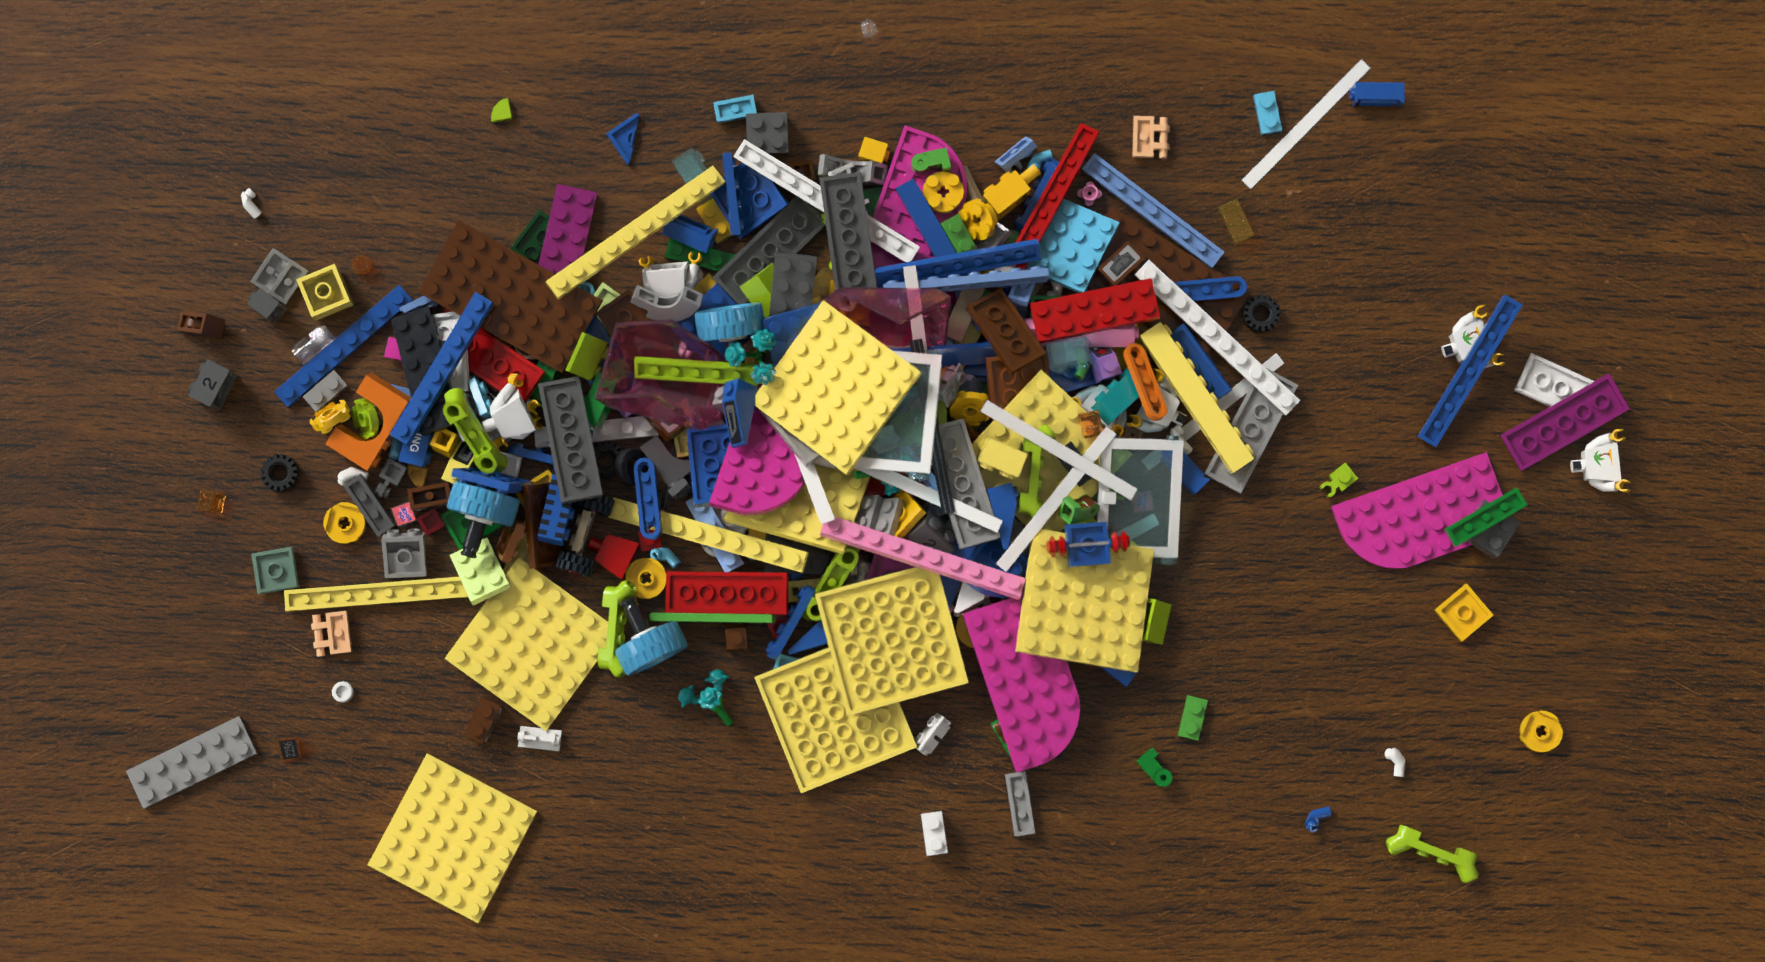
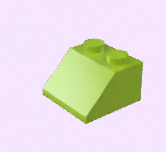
(588, 356)
(1155, 621)

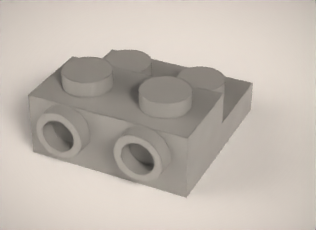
(880, 513)
(404, 554)

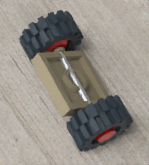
(576, 563)

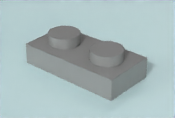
(325, 391)

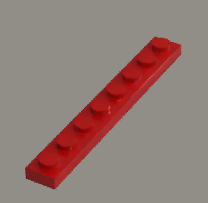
(1058, 186)

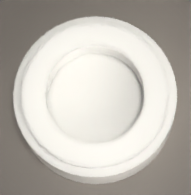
(342, 692)

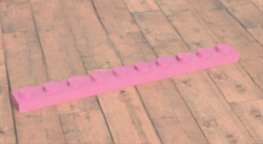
(923, 557)

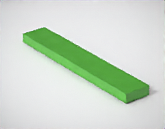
(706, 617)

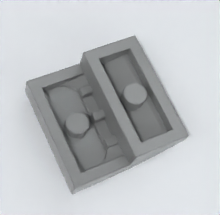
(278, 276)

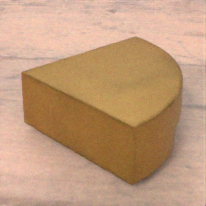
(418, 475)

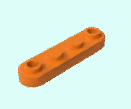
(1145, 381)

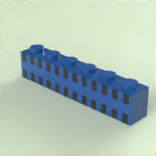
(556, 515)

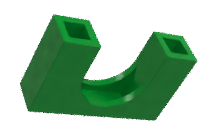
(595, 410)

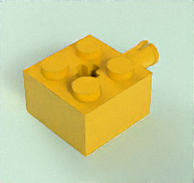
(1010, 191)

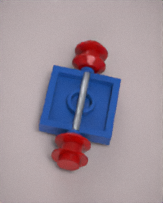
(1087, 544)

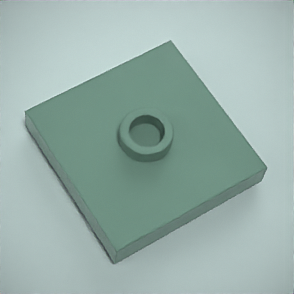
(275, 570)

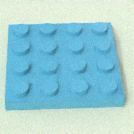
(1075, 245)

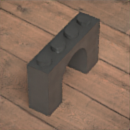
(666, 464)

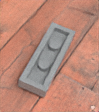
(1019, 803)

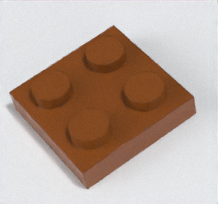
(507, 544)

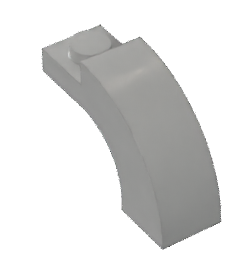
(871, 172)
(667, 307)

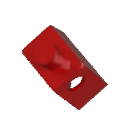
(614, 553)

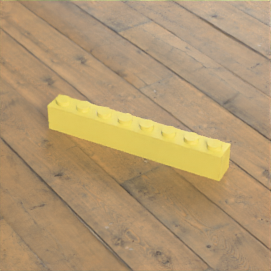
(1196, 398)

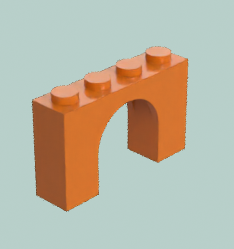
(367, 451)

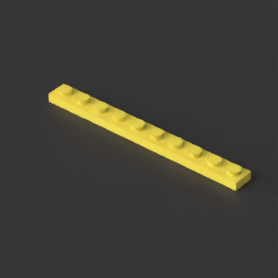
(635, 232)
(716, 537)
(374, 594)

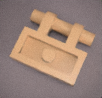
(1144, 137)
(338, 633)

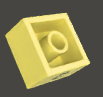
(325, 292)
(1002, 457)

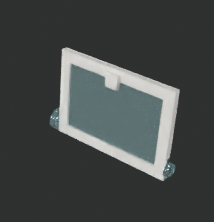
(909, 433)
(1154, 510)

